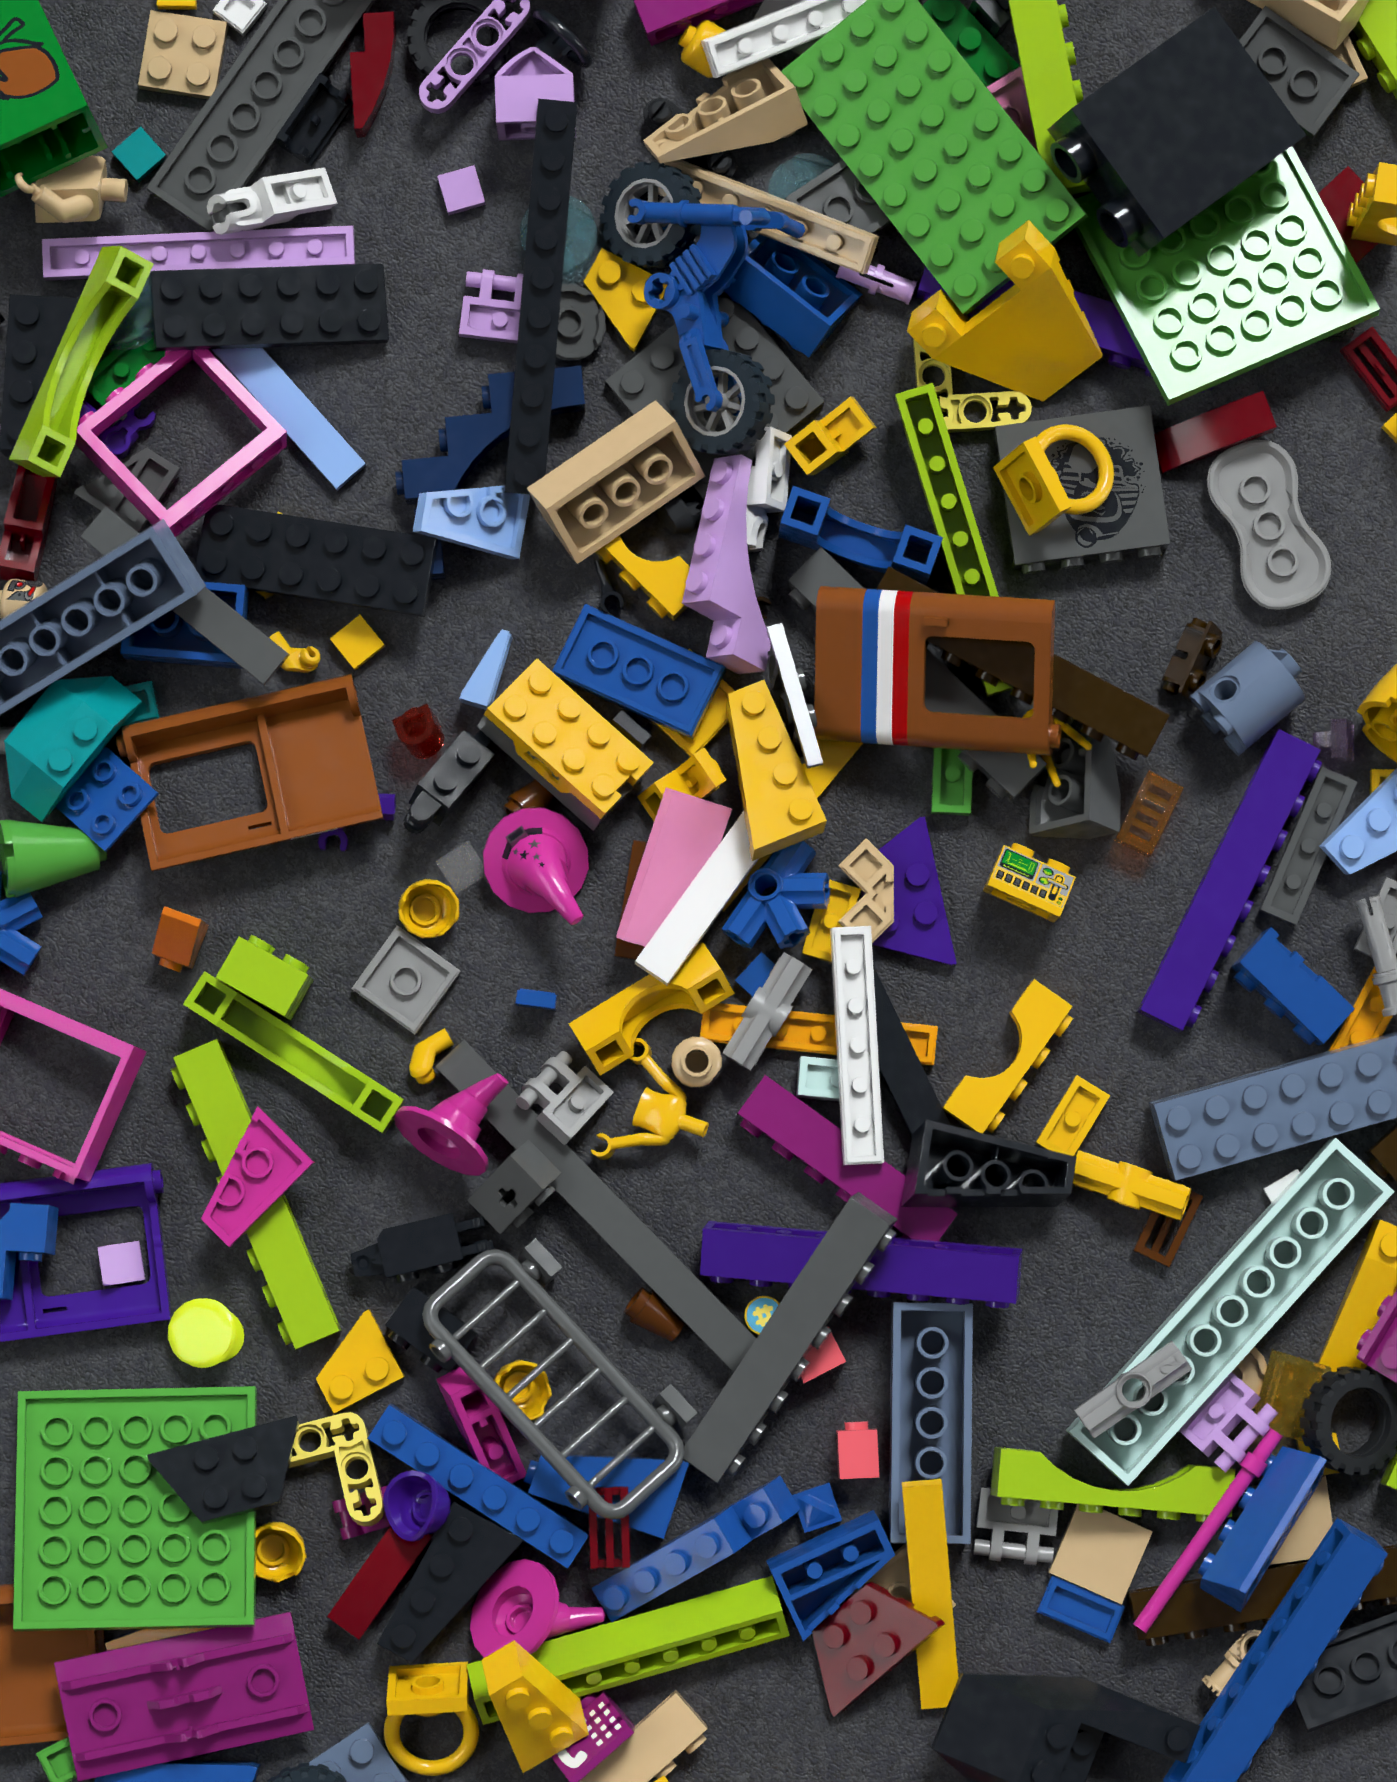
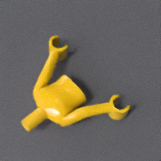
(655, 1112)

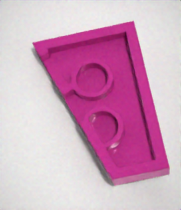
(256, 1177)

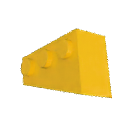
(532, 1705)

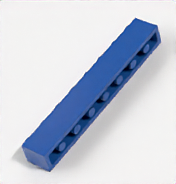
(1282, 1656)

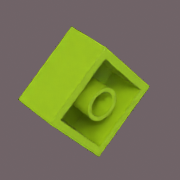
(265, 977)

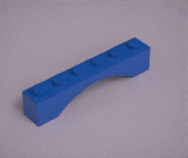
(479, 1486)

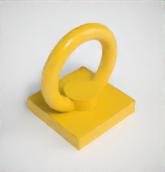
(1035, 485)
(429, 1692)

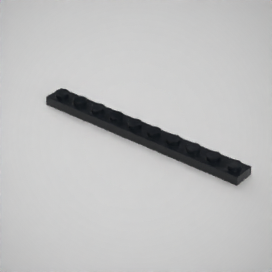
(541, 294)

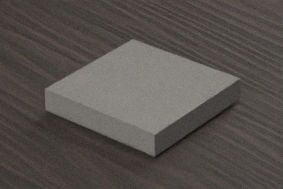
(406, 980)

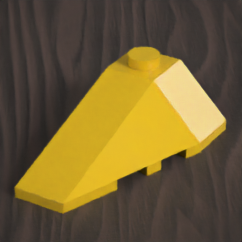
(1370, 1284)

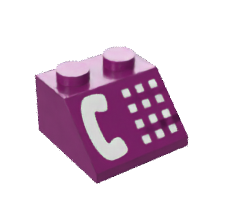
(607, 1730)

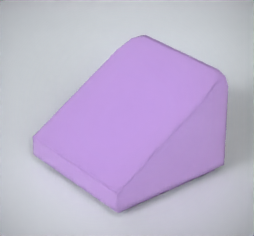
(121, 1263)

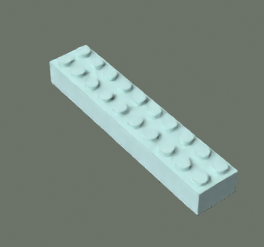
(1242, 1301)

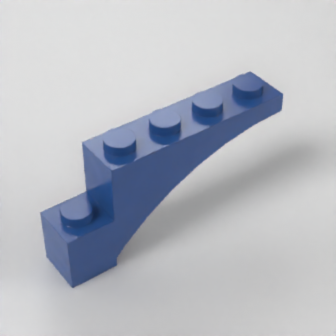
(30, 1233)
(696, 1549)

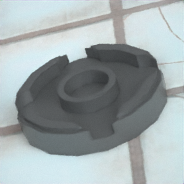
(580, 324)

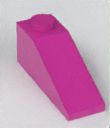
(481, 1425)

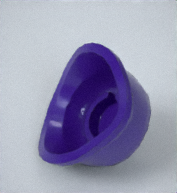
(416, 1505)

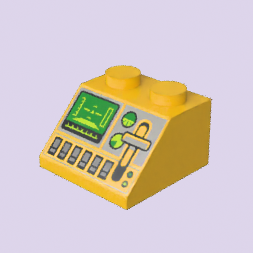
(1029, 882)

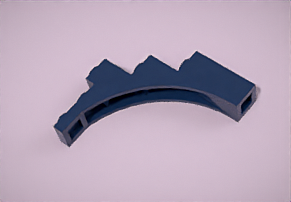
(473, 436)

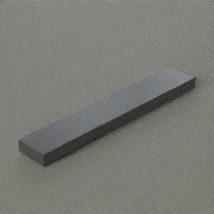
(203, 611)

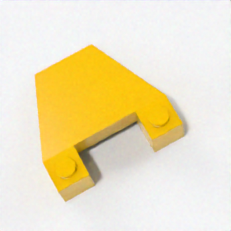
(1027, 336)

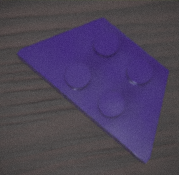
(919, 909)

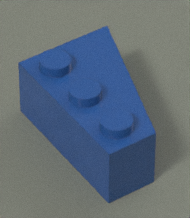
(1291, 988)
(829, 1569)

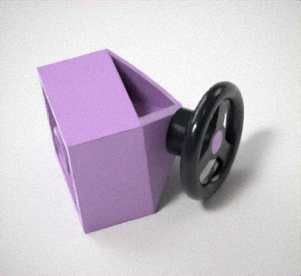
(535, 76)

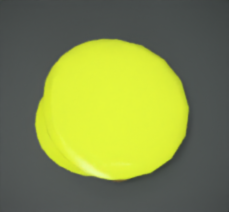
(205, 1333)

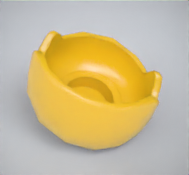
(428, 908)
(534, 1396)
(278, 1552)

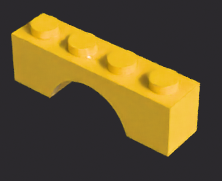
(1375, 207)
(659, 580)
(1037, 1017)
(612, 1027)

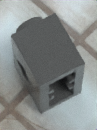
(514, 1186)

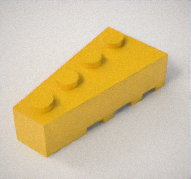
(771, 778)

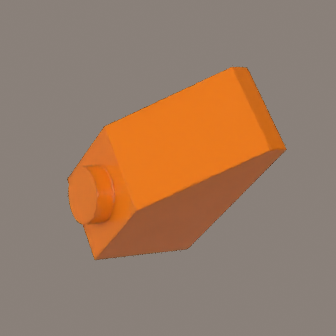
(178, 939)

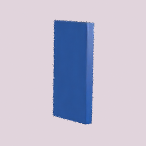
(639, 671)

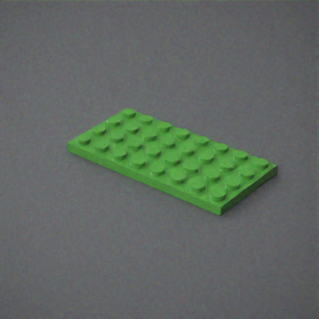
(929, 144)

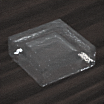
(462, 867)

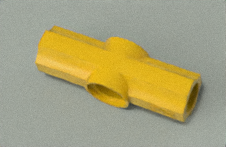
(1131, 1185)

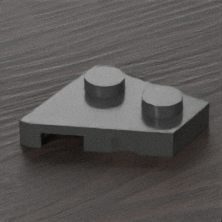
(150, 469)

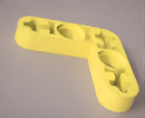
(955, 404)
(345, 1453)

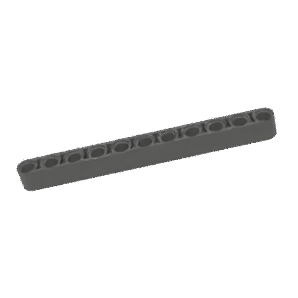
(608, 1215)

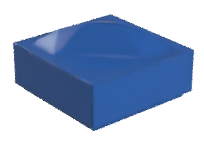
(817, 1507)

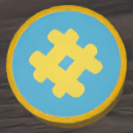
(759, 1312)

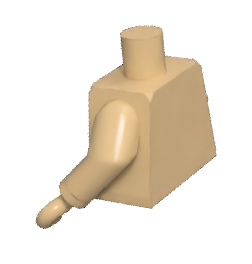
(74, 192)

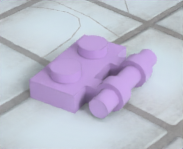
(490, 317)
(1219, 1417)

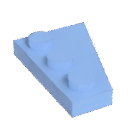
(475, 519)
(1368, 831)

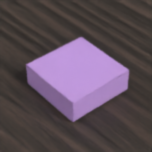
(461, 190)

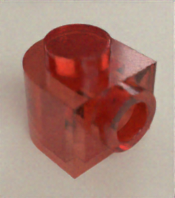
(420, 731)

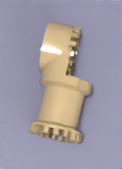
(1233, 1658)

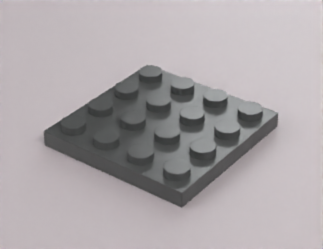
(657, 366)

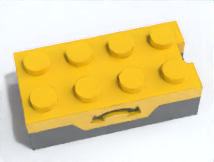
(565, 744)

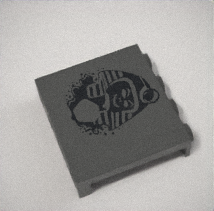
(1127, 521)

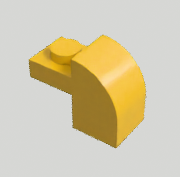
(831, 437)
(696, 776)

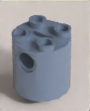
(1249, 695)

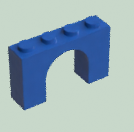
(815, 524)

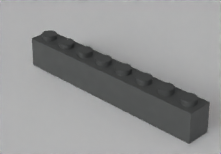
(944, 692)
(789, 1336)

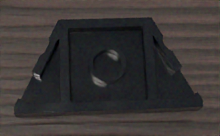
(230, 1471)

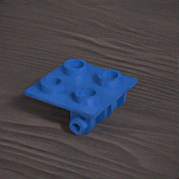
(106, 799)

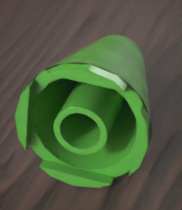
(44, 855)

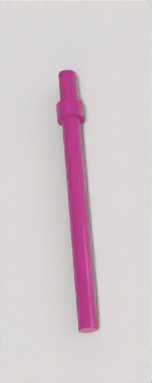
(1252, 1466)

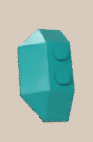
(63, 738)

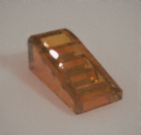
(1135, 842)

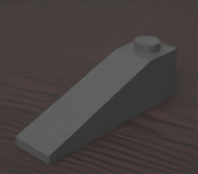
(1088, 794)

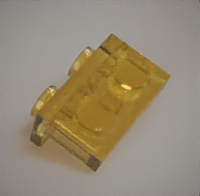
(1286, 1387)

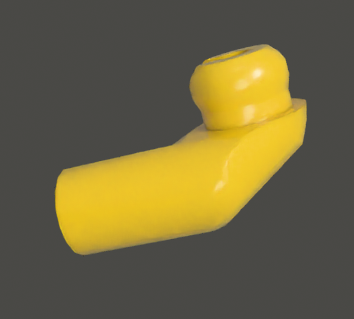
(299, 659)

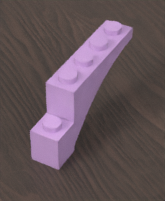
(720, 572)

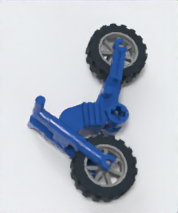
(713, 374)

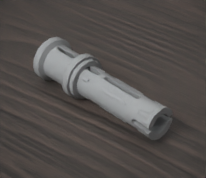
(1381, 952)

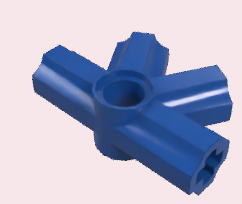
(779, 910)
(15, 948)

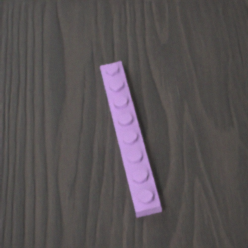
(206, 250)

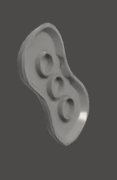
(1279, 552)

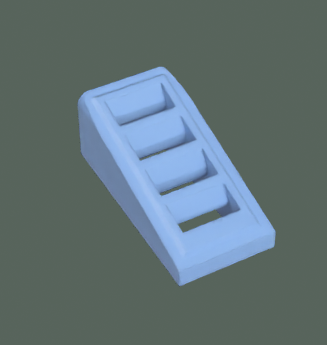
(484, 682)

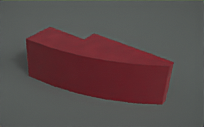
(372, 69)
(1214, 432)
(26, 525)
(376, 1582)

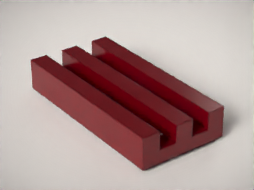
(1348, 353)
(610, 1561)

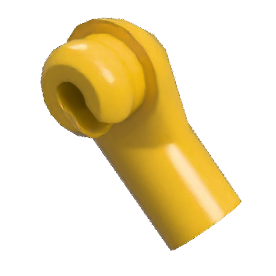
(424, 1055)

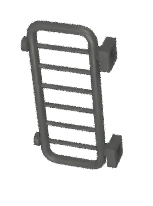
(541, 1266)

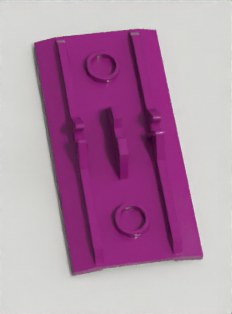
(183, 1696)

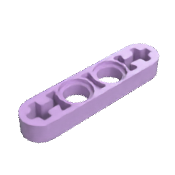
(479, 54)

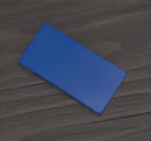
(1080, 1608)

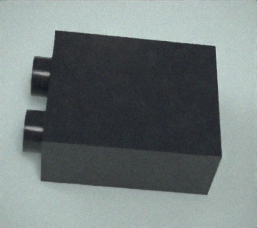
(1173, 133)

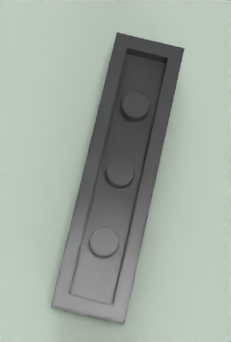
(1302, 855)

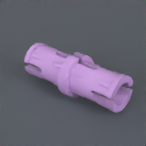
(902, 288)

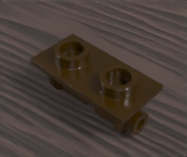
(1201, 644)

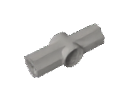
(767, 1011)
(1111, 1406)

